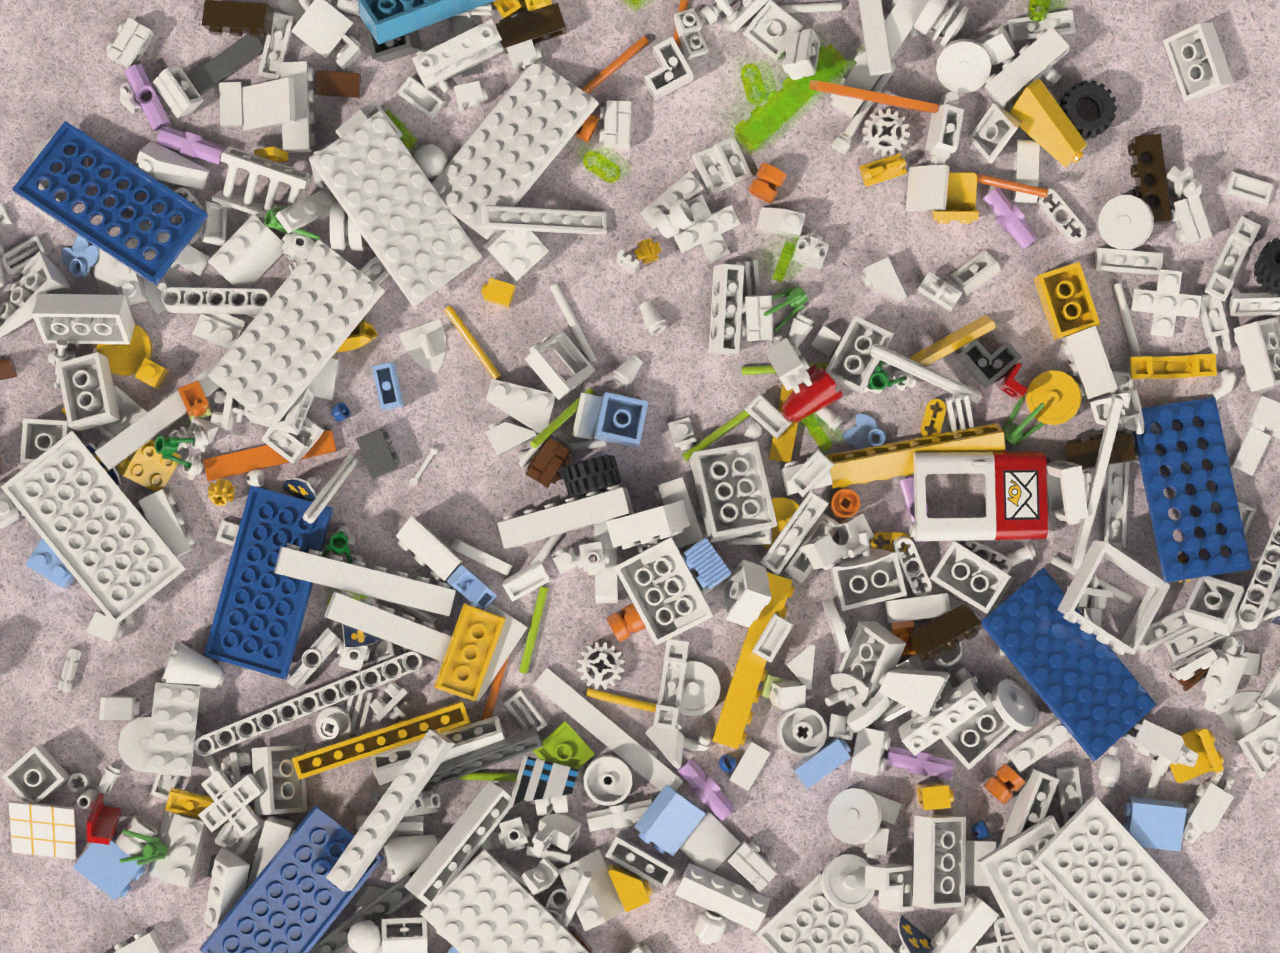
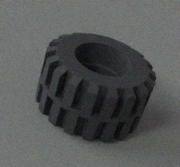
(1100, 98)
(1267, 269)
(591, 475)

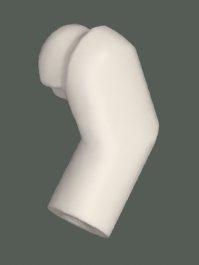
(127, 98)
(1226, 386)
(700, 745)

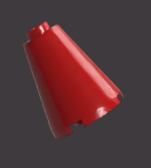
(811, 398)

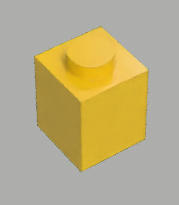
(498, 292)
(152, 373)

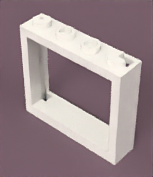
(1145, 612)

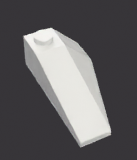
(39, 278)

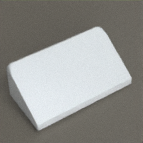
(976, 272)

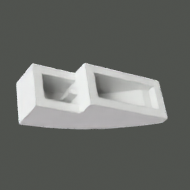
(800, 565)

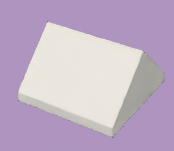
(994, 132)

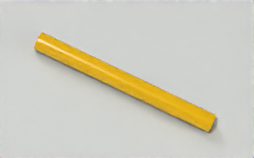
(472, 342)
(618, 699)

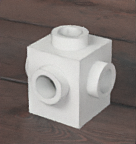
(810, 251)
(296, 252)
(592, 549)
(352, 657)
(514, 824)

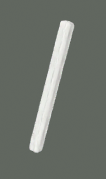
(924, 372)

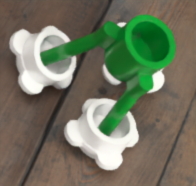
(881, 379)
(178, 439)
(339, 545)

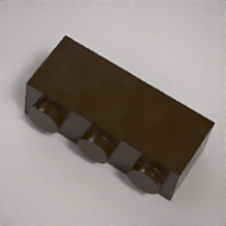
(237, 18)
(534, 25)
(1086, 452)
(945, 632)

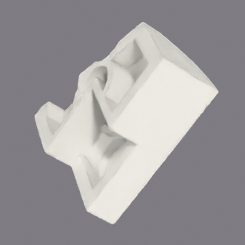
(1131, 414)

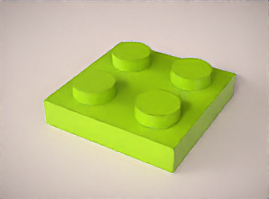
(565, 748)

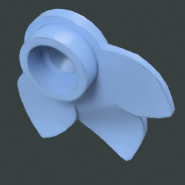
(80, 255)
(861, 435)

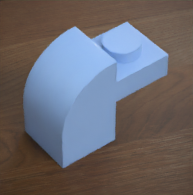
(471, 587)

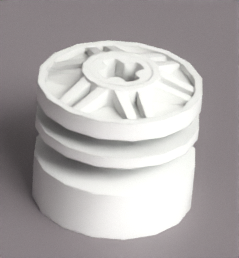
(942, 19)

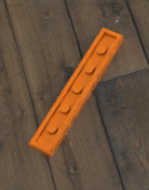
(873, 96)
(260, 458)

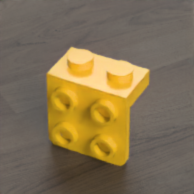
(960, 199)
(148, 467)
(1201, 742)

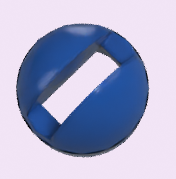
(340, 412)
(732, 761)
(982, 830)

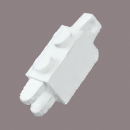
(944, 129)
(787, 363)
(1225, 673)
(1161, 743)
(1207, 807)

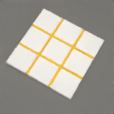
(43, 829)

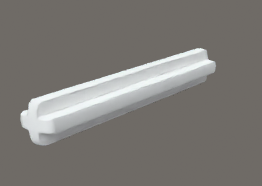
(330, 489)

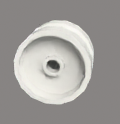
(344, 230)
(814, 734)
(603, 792)

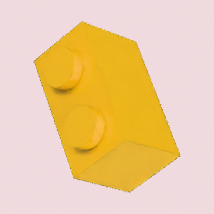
(934, 795)

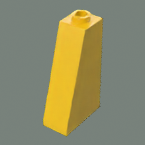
(1048, 124)

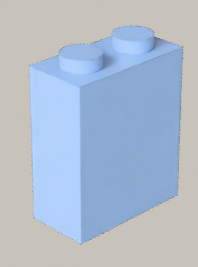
(821, 763)
(669, 821)
(1155, 822)
(102, 867)

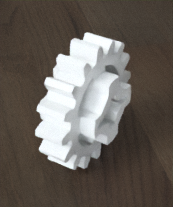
(880, 125)
(602, 656)

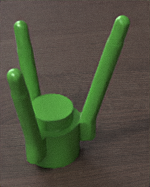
(272, 222)
(795, 298)
(1014, 433)
(152, 851)

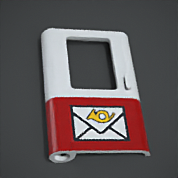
(1012, 490)

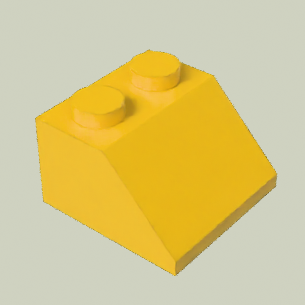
(630, 887)

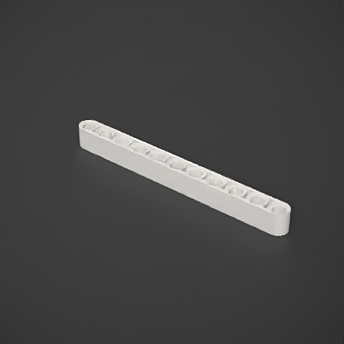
(318, 695)

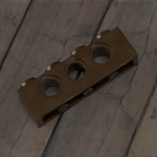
(1151, 146)

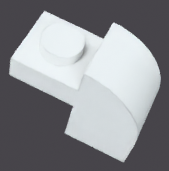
(555, 830)

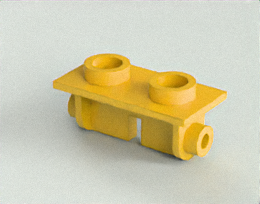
(883, 169)

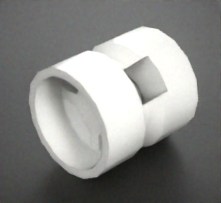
(677, 216)
(557, 804)
(132, 845)

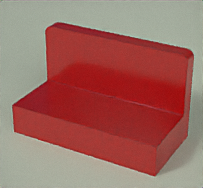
(1011, 386)
(102, 822)

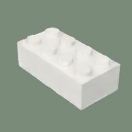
(84, 318)
(173, 729)
(939, 861)

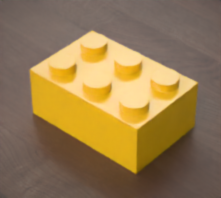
(1066, 301)

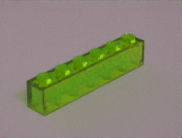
(787, 101)

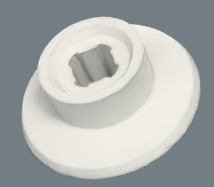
(337, 717)

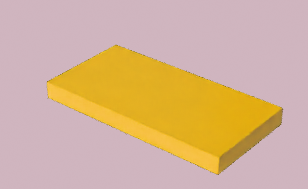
(469, 652)

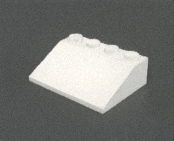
(732, 491)
(663, 591)

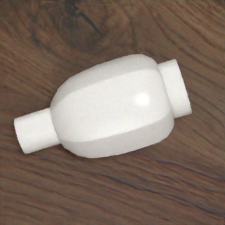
(1110, 768)

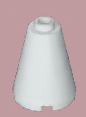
(191, 668)
(407, 853)

